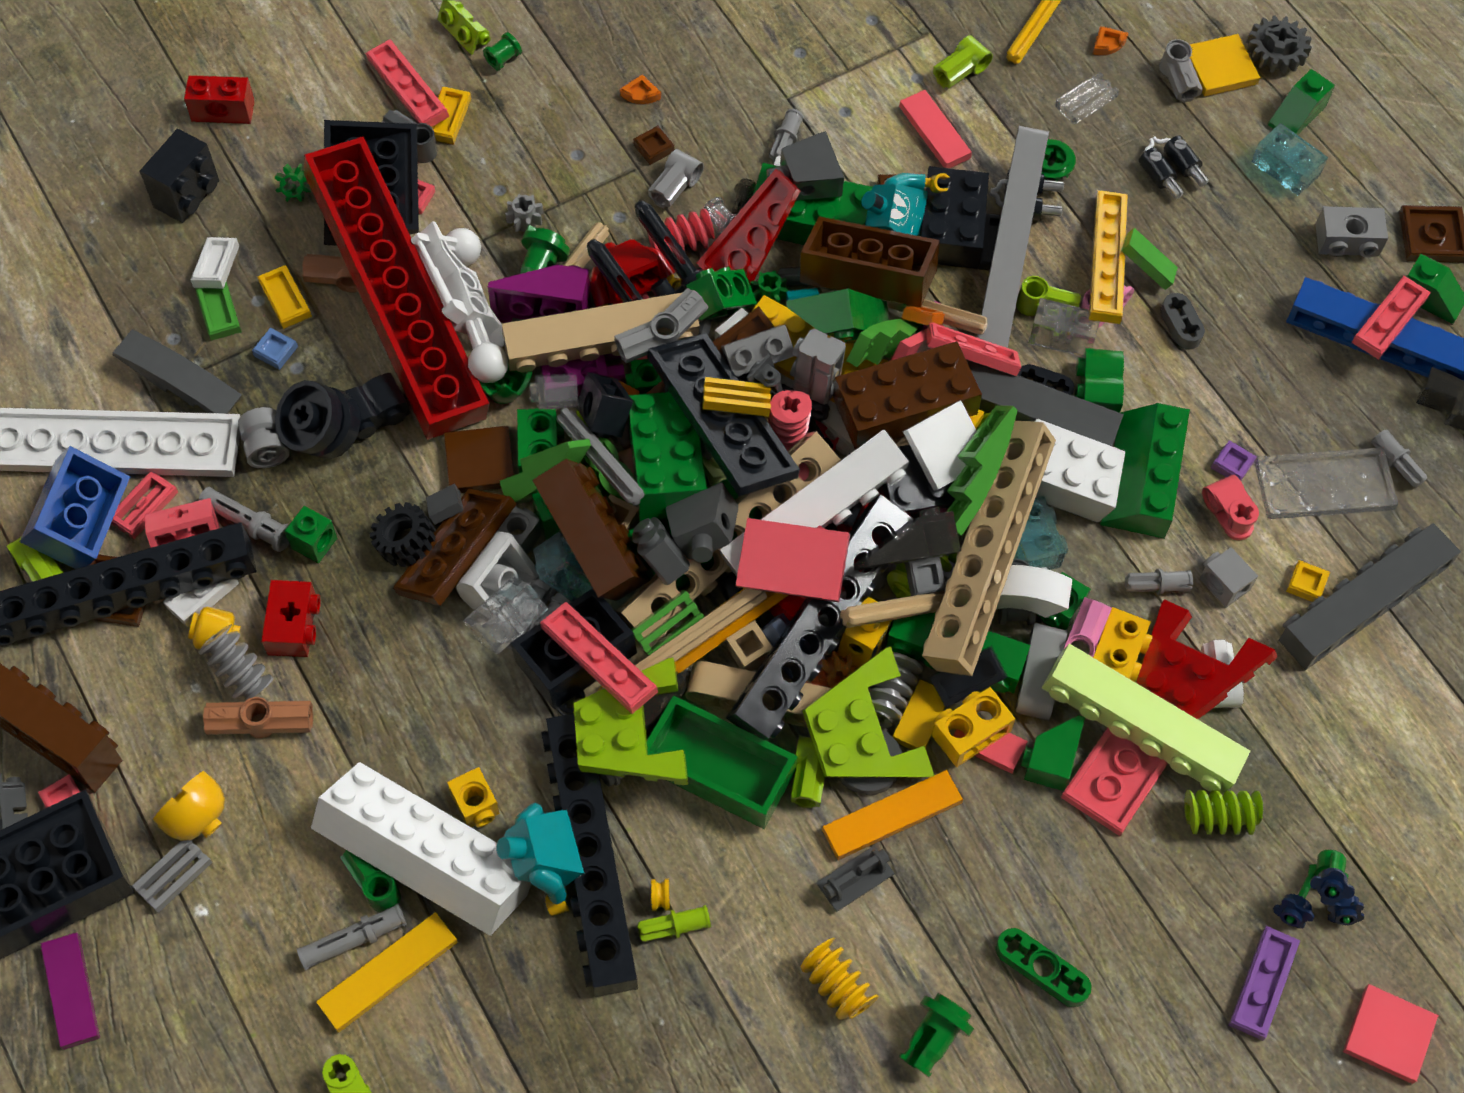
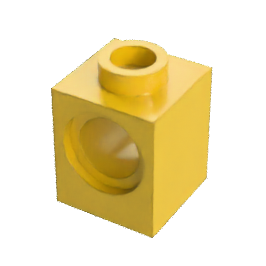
(470, 785)

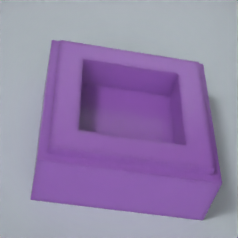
(1233, 461)

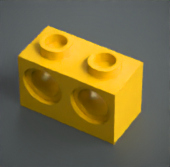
(978, 732)

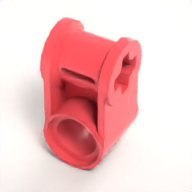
(1231, 507)

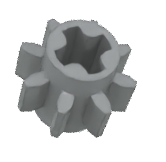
(524, 212)

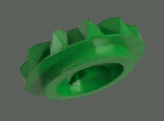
(1064, 160)

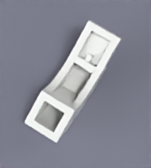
(1036, 590)

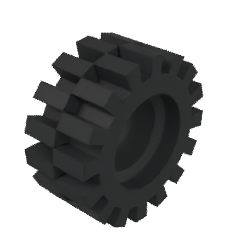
(412, 544)

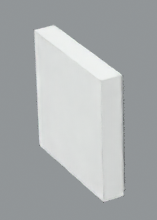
(940, 441)

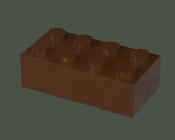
(869, 261)
(904, 392)
(592, 529)
(56, 730)

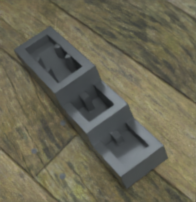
(176, 373)

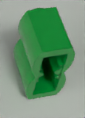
(1101, 378)

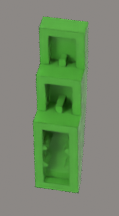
(881, 340)
(982, 460)

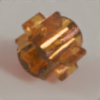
(835, 664)

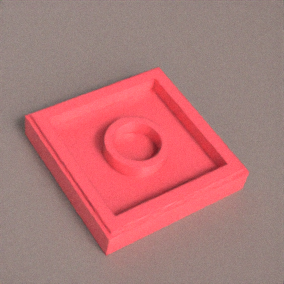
(1390, 1034)

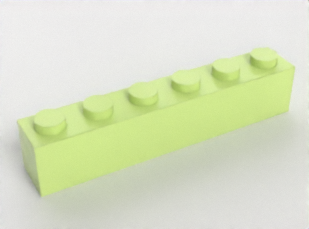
(1145, 720)

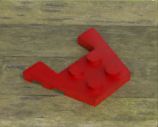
(1189, 676)

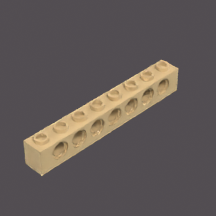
(809, 450)
(988, 553)

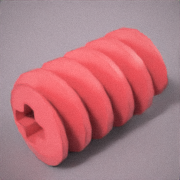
(689, 231)
(790, 416)

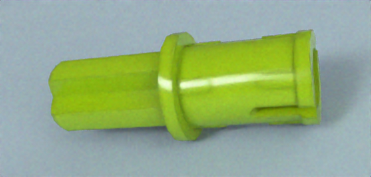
(674, 924)

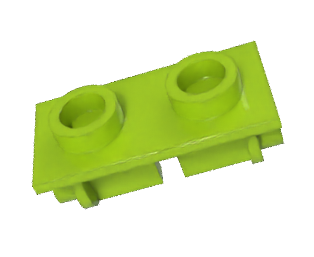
(461, 25)

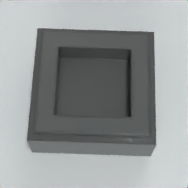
(444, 504)
(925, 576)

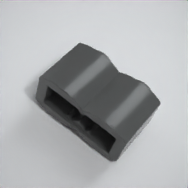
(659, 550)

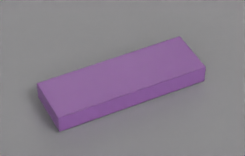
(1264, 983)

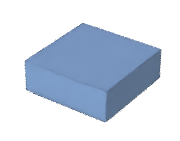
(275, 348)

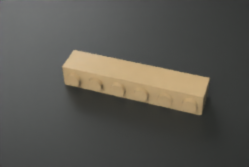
(580, 333)

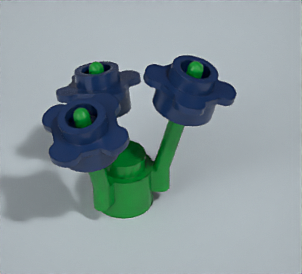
(1332, 884)

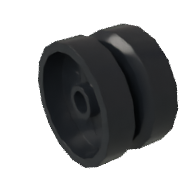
(317, 419)

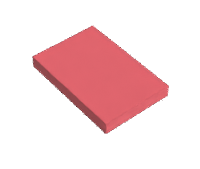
(793, 560)
(1113, 781)

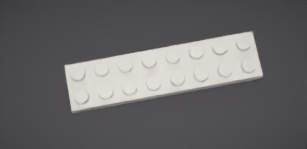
(122, 439)

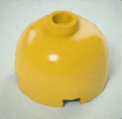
(193, 809)

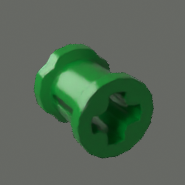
(502, 51)

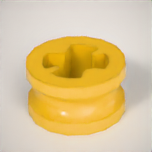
(660, 894)

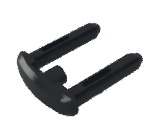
(658, 232)

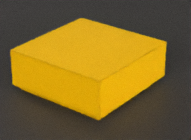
(1307, 581)

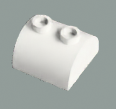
(493, 568)

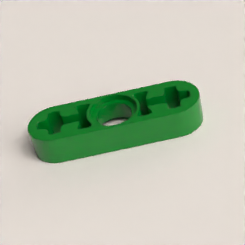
(1071, 973)

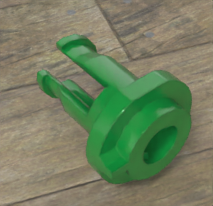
(543, 249)
(936, 1033)

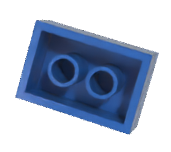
(75, 509)

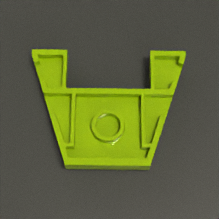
(849, 731)
(615, 740)

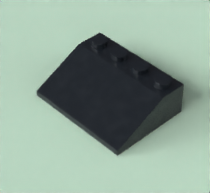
(395, 155)
(56, 872)

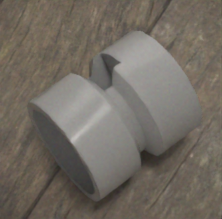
(260, 438)

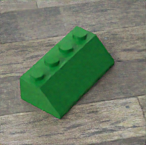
(841, 312)
(1151, 468)

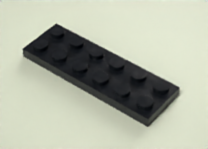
(738, 442)

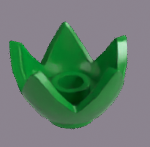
(507, 388)

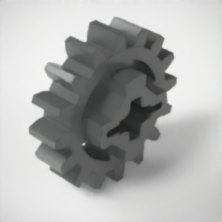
(1279, 44)

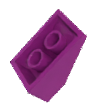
(540, 293)

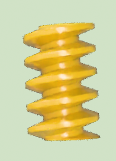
(837, 981)

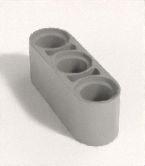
(1045, 648)

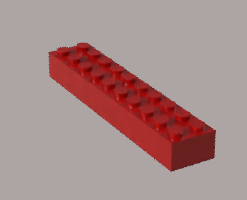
(395, 288)

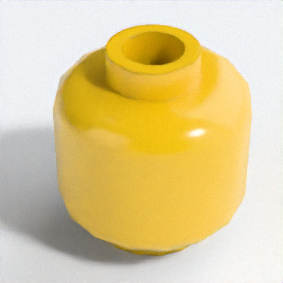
(208, 623)

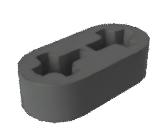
(1178, 322)

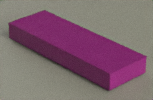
(70, 991)

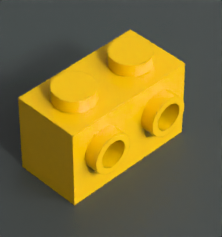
(1122, 641)

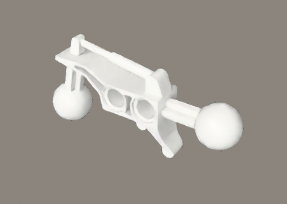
(463, 296)

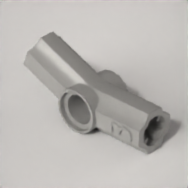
(677, 318)

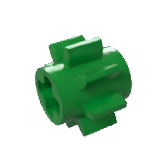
(292, 190)
(769, 285)

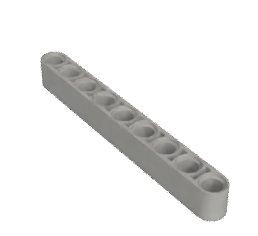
(1013, 234)

